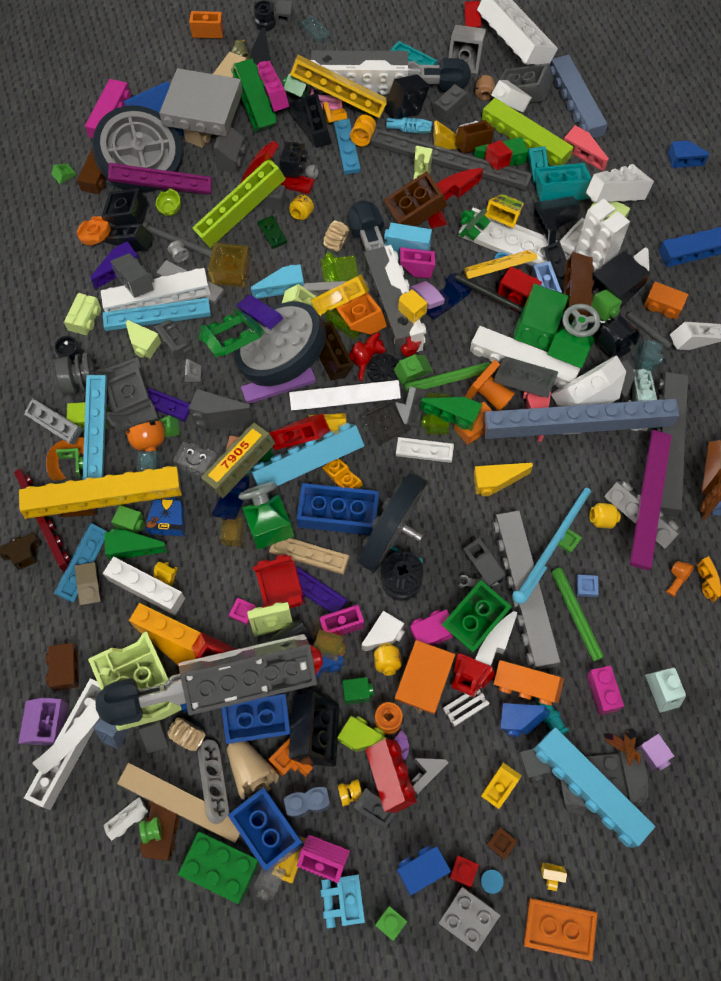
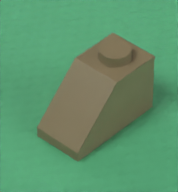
(87, 583)

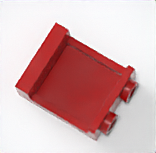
(279, 582)

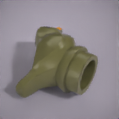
(240, 49)

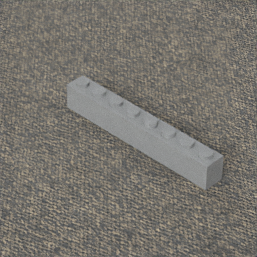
(532, 614)

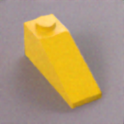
(496, 477)

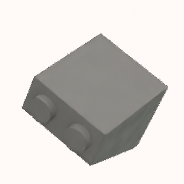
(467, 45)

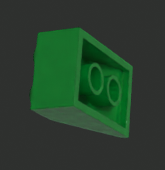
(540, 317)
(476, 616)

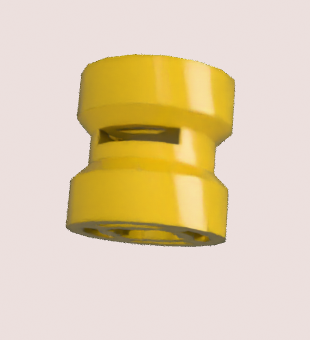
(355, 792)

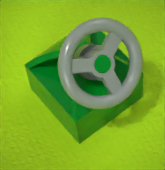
(575, 339)
(266, 516)

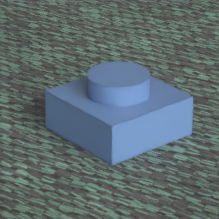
(587, 585)

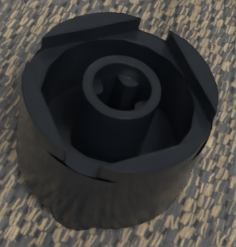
(618, 337)

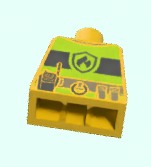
(506, 210)

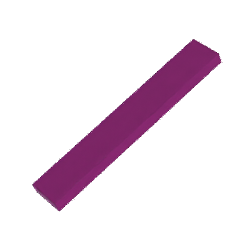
(159, 178)

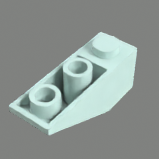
(643, 386)

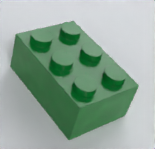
(219, 868)

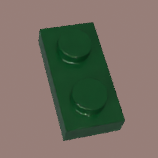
(272, 232)

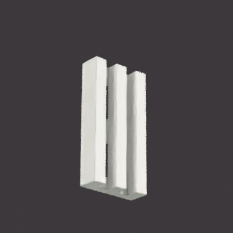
(451, 715)

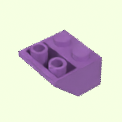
(42, 721)

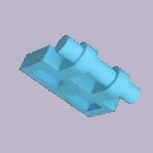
(349, 898)

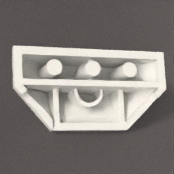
(596, 386)

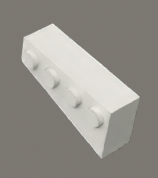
(620, 185)

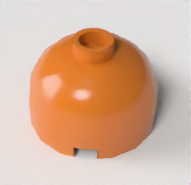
(146, 436)

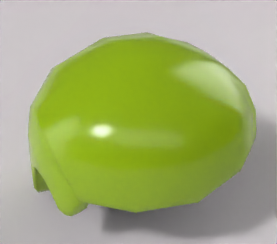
(168, 203)

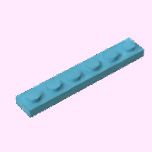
(157, 313)
(95, 426)

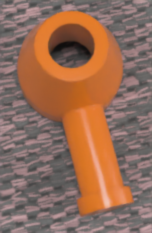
(681, 571)

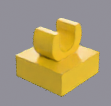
(165, 573)
(553, 874)

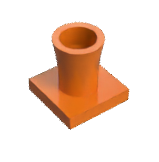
(494, 392)

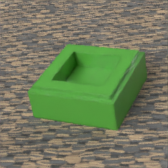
(569, 541)

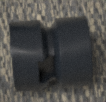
(264, 15)
(67, 346)

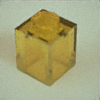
(232, 532)
(330, 645)

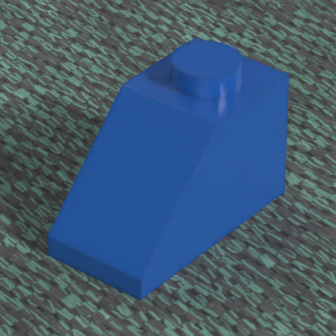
(687, 154)
(522, 718)

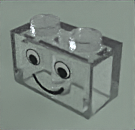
(194, 459)

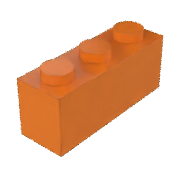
(528, 682)

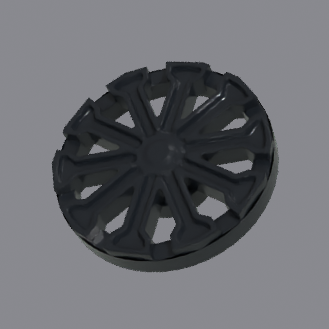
(382, 369)

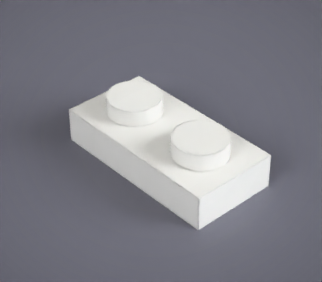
(119, 823)

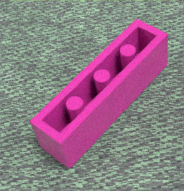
(273, 86)
(111, 98)

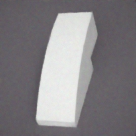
(496, 640)

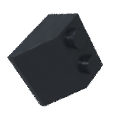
(125, 207)

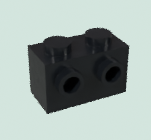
(293, 159)

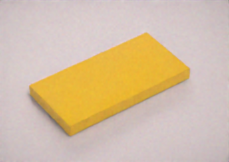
(500, 263)

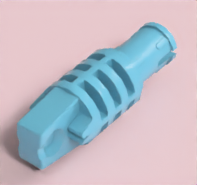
(410, 125)

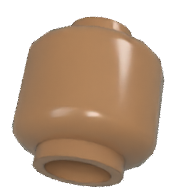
(484, 87)

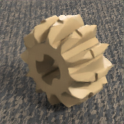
(336, 236)
(186, 734)

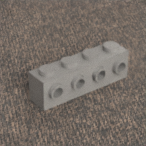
(628, 502)

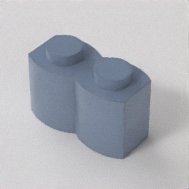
(301, 804)

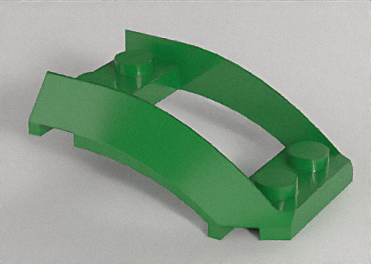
(207, 335)

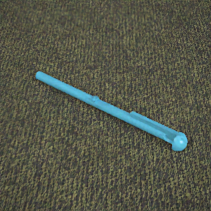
(522, 595)

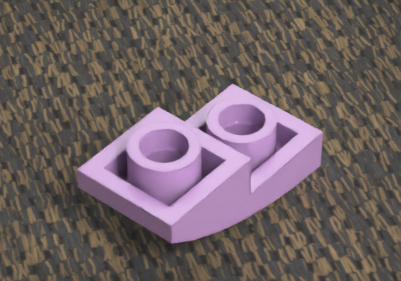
(429, 294)

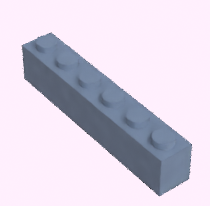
(577, 96)

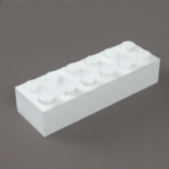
(518, 31)

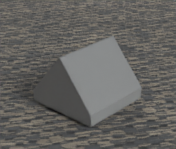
(192, 371)

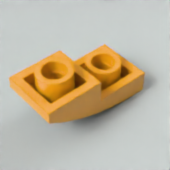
(341, 475)
(711, 587)

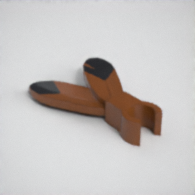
(626, 746)

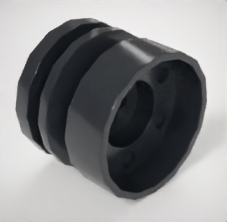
(402, 586)

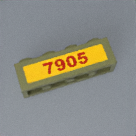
(238, 460)

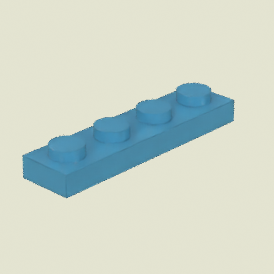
(346, 147)
(85, 553)

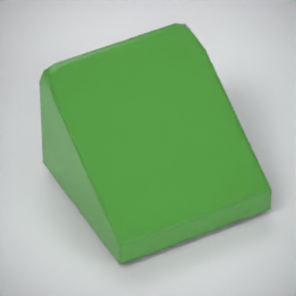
(62, 172)
(170, 425)

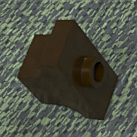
(21, 550)

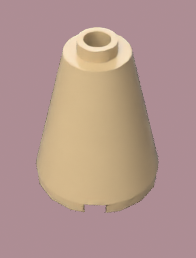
(250, 769)

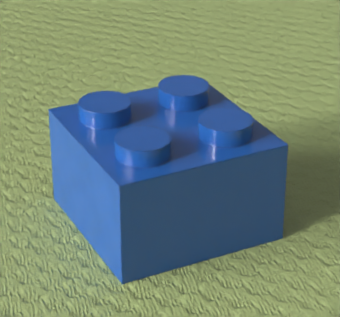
(423, 870)

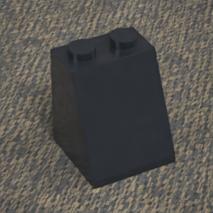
(621, 277)

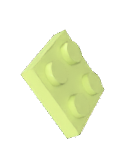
(269, 619)

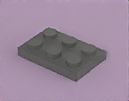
(526, 377)

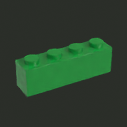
(254, 96)

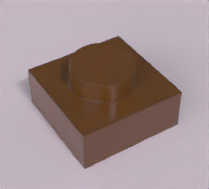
(501, 843)

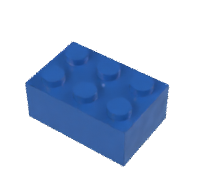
(256, 719)

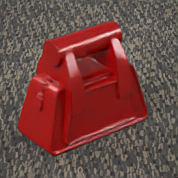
(473, 672)

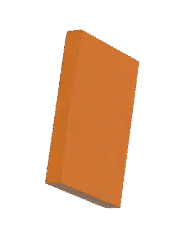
(424, 677)
(560, 929)

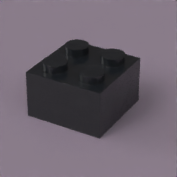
(406, 96)

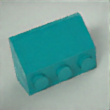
(562, 181)

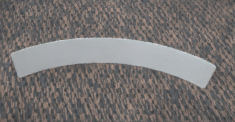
(68, 740)

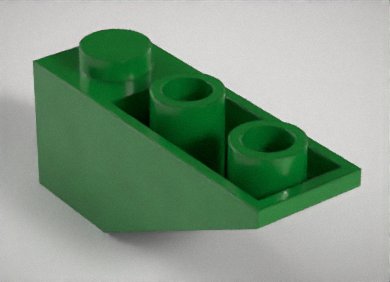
(456, 410)

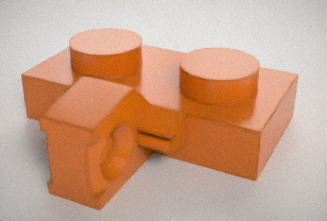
(282, 764)

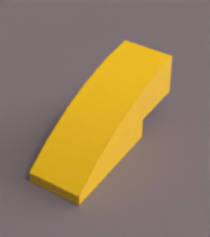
(340, 294)

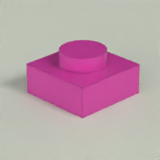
(240, 609)

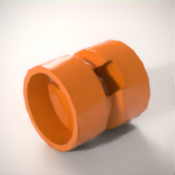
(388, 718)

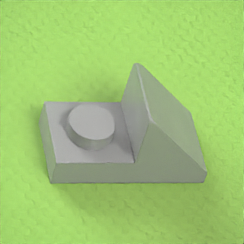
(431, 768)

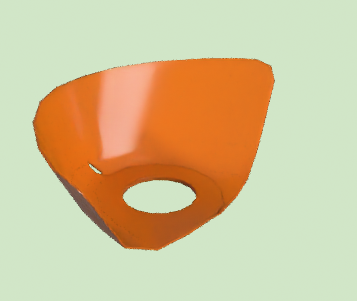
(52, 459)

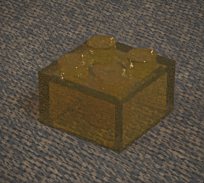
(229, 264)

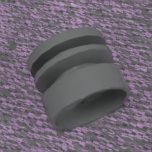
(74, 374)

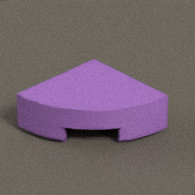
(402, 740)

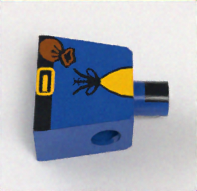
(166, 518)

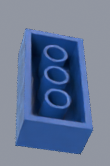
(337, 509)

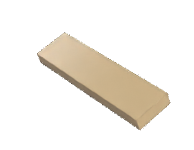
(312, 555)

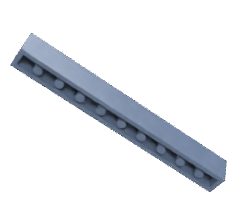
(580, 418)

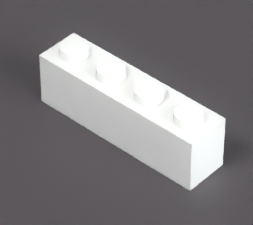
(144, 586)

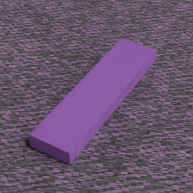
(256, 392)

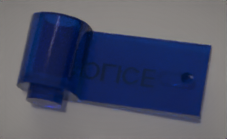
(452, 293)
(230, 505)

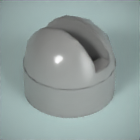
(311, 170)

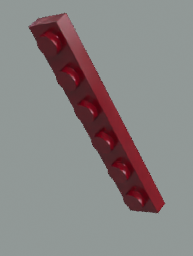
(46, 526)

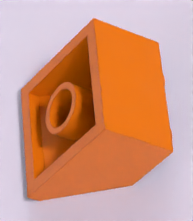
(363, 314)

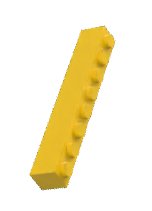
(99, 492)

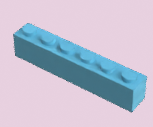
(309, 456)
(593, 788)

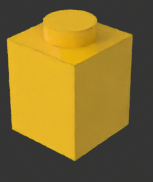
(412, 306)

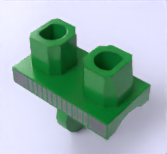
(468, 218)

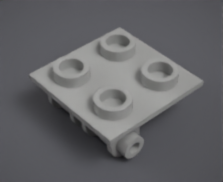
(469, 918)

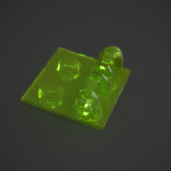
(338, 268)

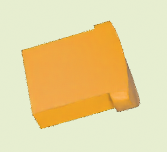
(333, 115)

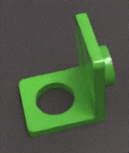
(75, 453)

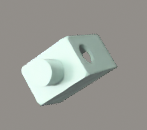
(666, 688)

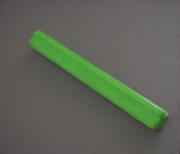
(448, 377)
(577, 614)

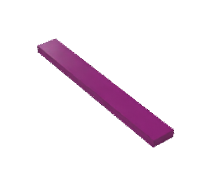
(650, 501)

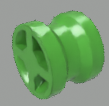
(150, 830)

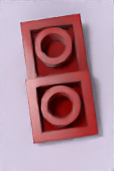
(472, 15)

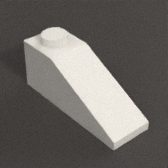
(695, 335)

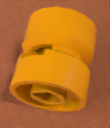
(363, 130)

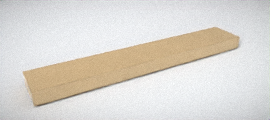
(174, 800)

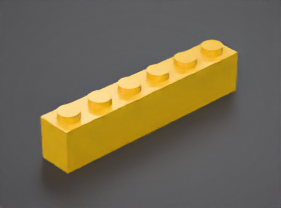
(338, 86)

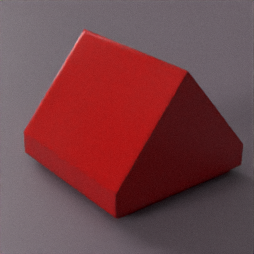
(437, 220)

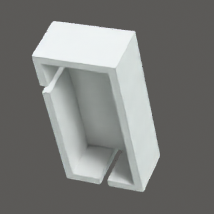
(601, 238)

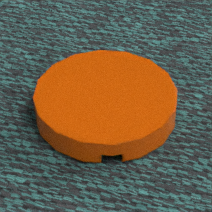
(93, 231)

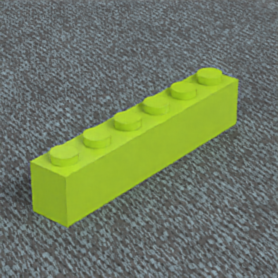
(516, 125)
(239, 202)

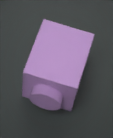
(656, 753)

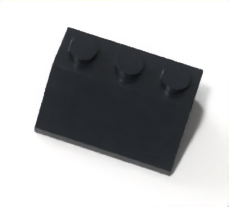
(314, 730)

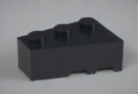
(310, 118)

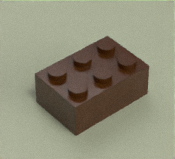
(416, 201)

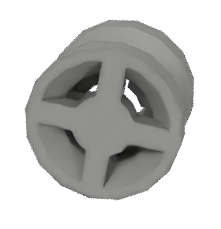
(178, 251)

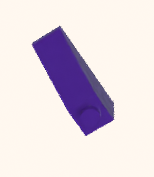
(105, 271)

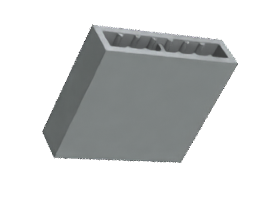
(201, 102)

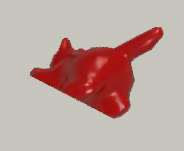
(362, 353)

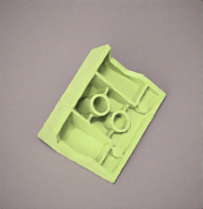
(139, 663)

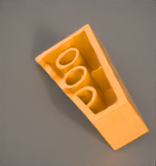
(165, 633)

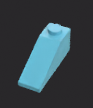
(278, 282)

